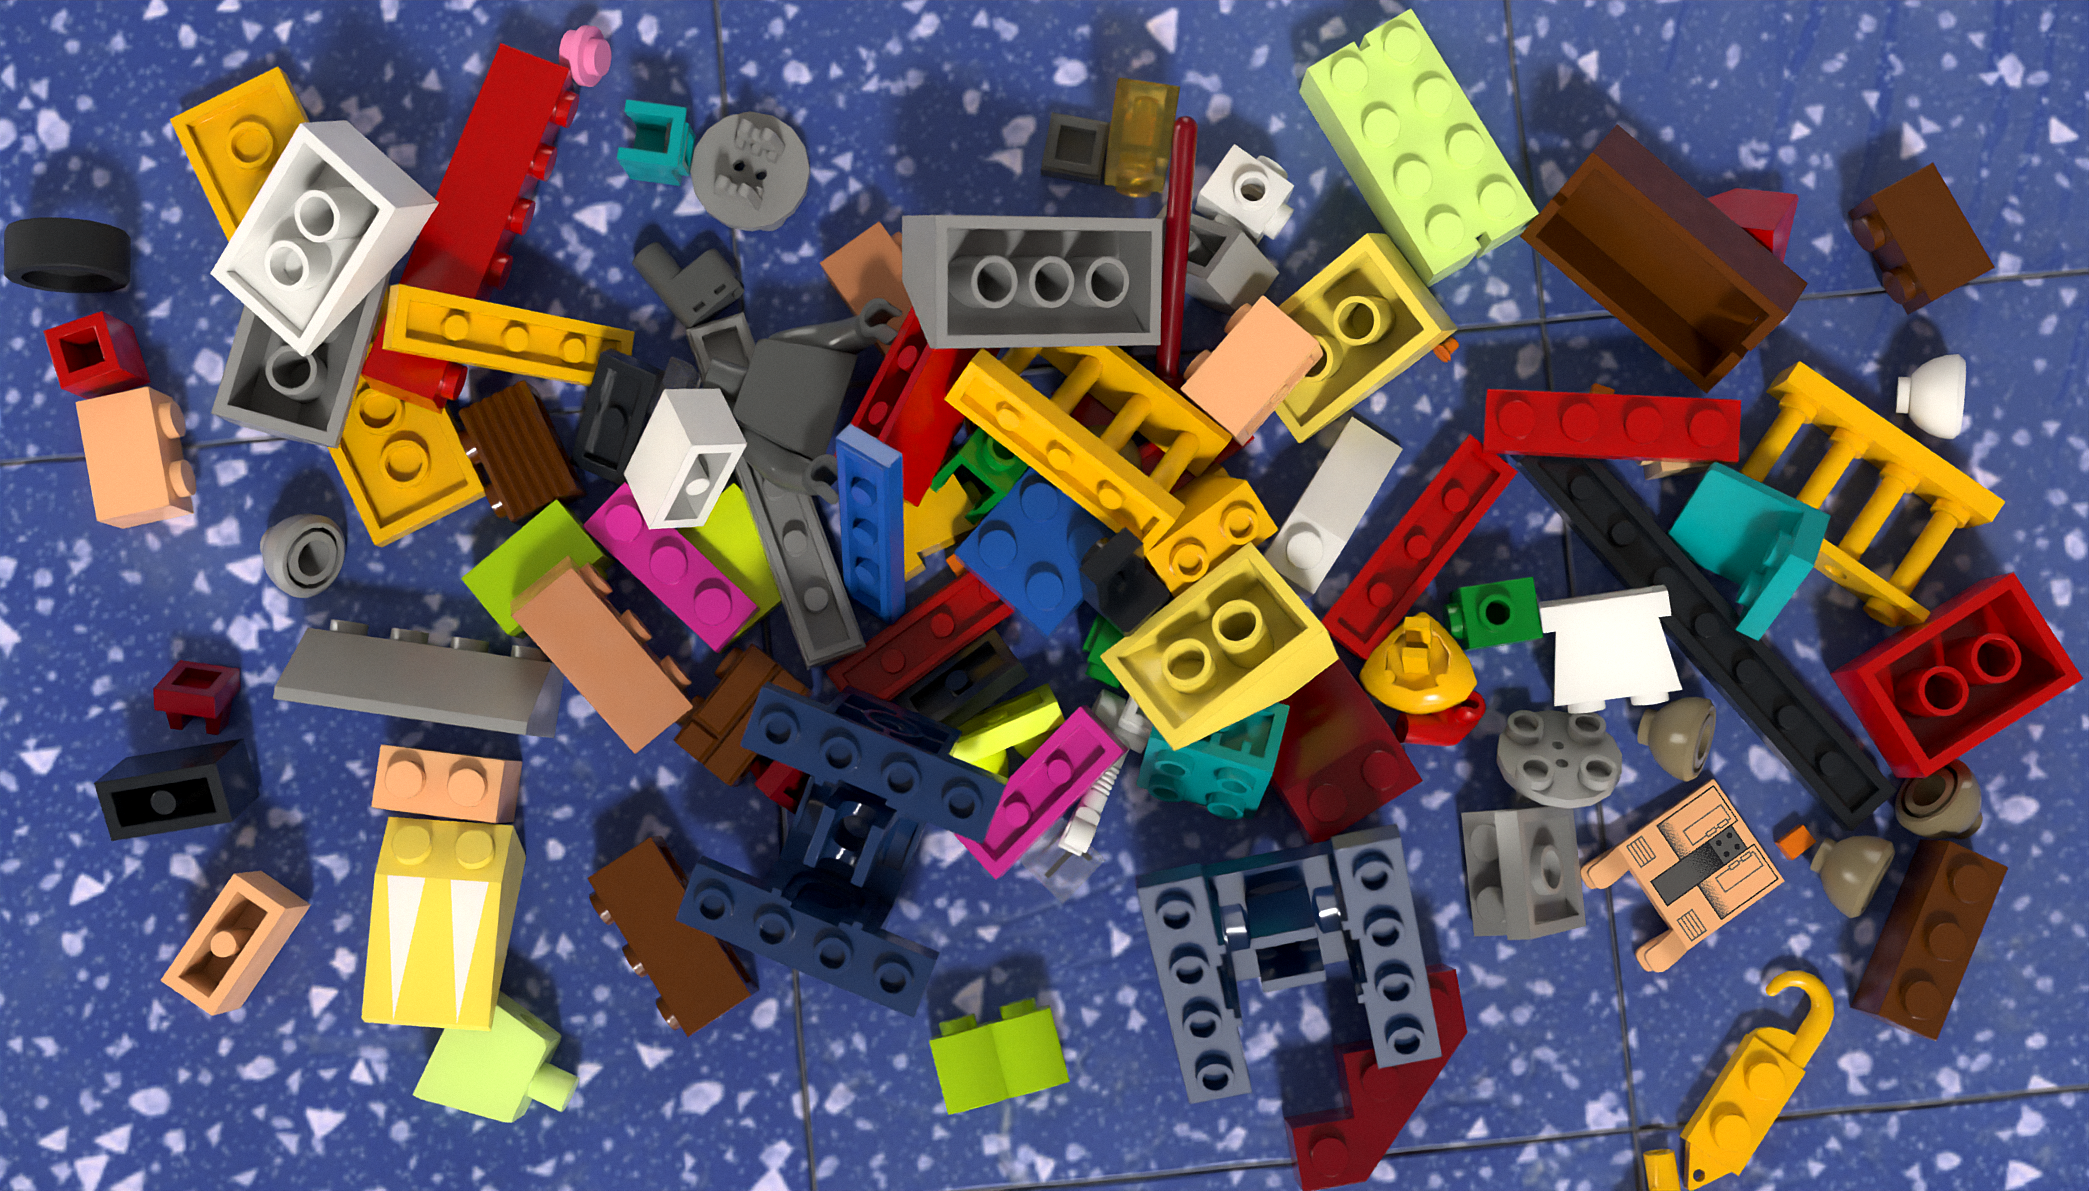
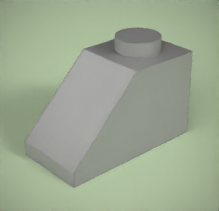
(1223, 265)

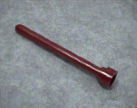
(1176, 251)

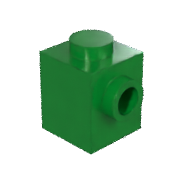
(1493, 614)

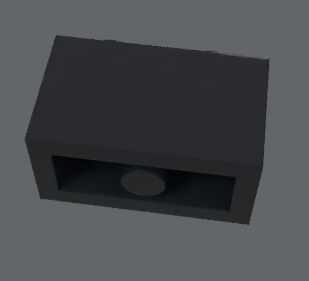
(177, 789)

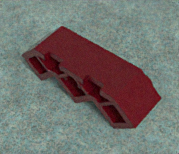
(1349, 1141)

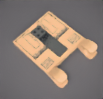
(1694, 868)

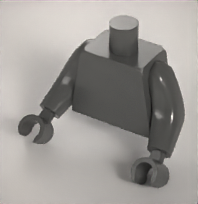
(795, 395)

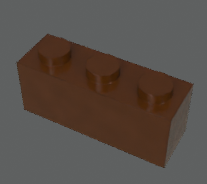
(1929, 938)
(690, 968)

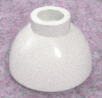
(1935, 396)

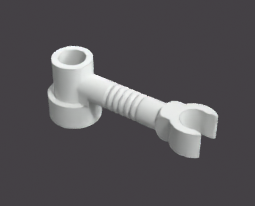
(1087, 814)

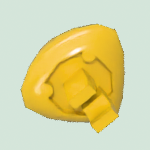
(1418, 668)

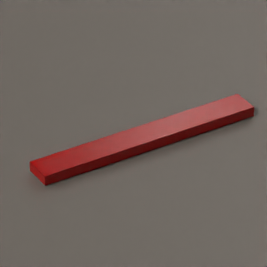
(950, 619)

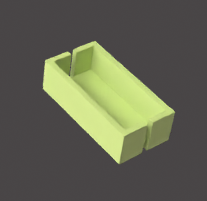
(1416, 149)

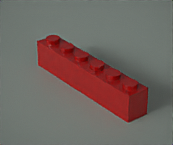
(480, 210)

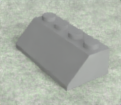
(1033, 280)
(291, 394)
(424, 680)

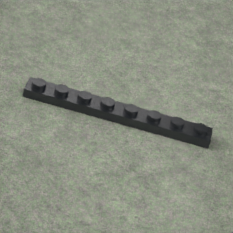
(1706, 633)

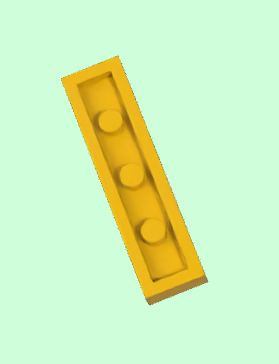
(497, 335)

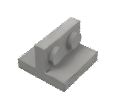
(1523, 872)

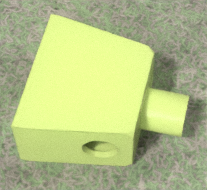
(499, 1068)

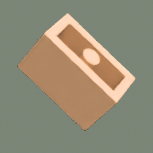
(1250, 368)
(136, 457)
(446, 784)
(235, 942)

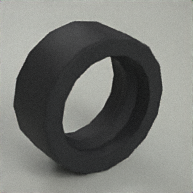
(67, 255)

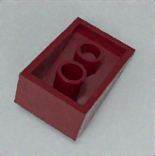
(1337, 756)

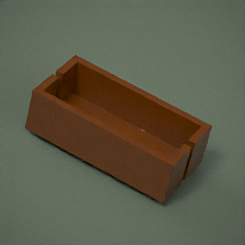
(1664, 260)

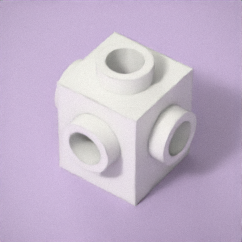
(1247, 195)

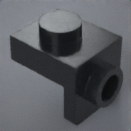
(1119, 584)

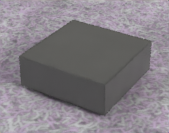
(1075, 148)

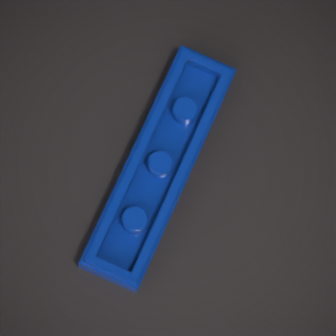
(871, 523)

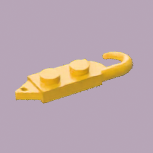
(1754, 1087)

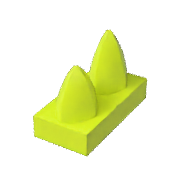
(1017, 722)

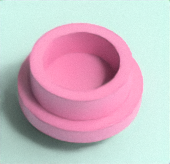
(585, 55)

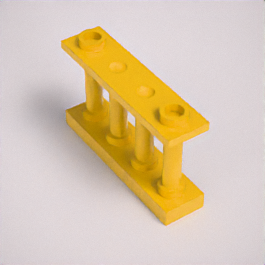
(1072, 456)
(1904, 468)

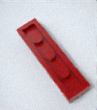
(1612, 426)
(1417, 548)

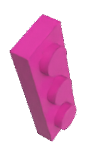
(672, 570)
(1047, 788)

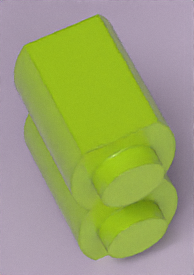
(998, 1056)

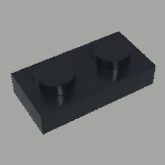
(615, 414)
(965, 681)

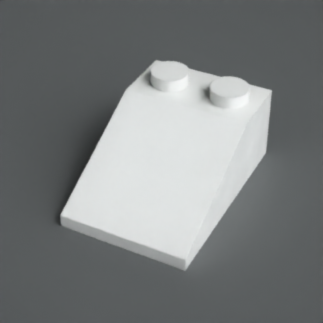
(322, 232)

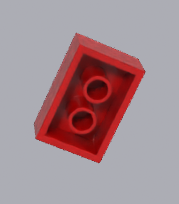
(1956, 676)

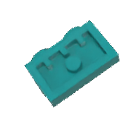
(1752, 539)
(1221, 770)

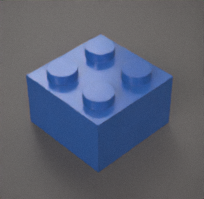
(1033, 551)

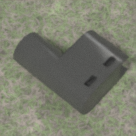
(692, 293)

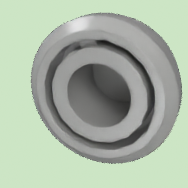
(303, 554)

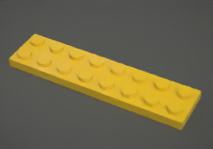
(392, 455)

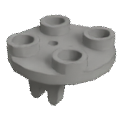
(738, 196)
(1559, 758)

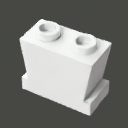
(1610, 648)

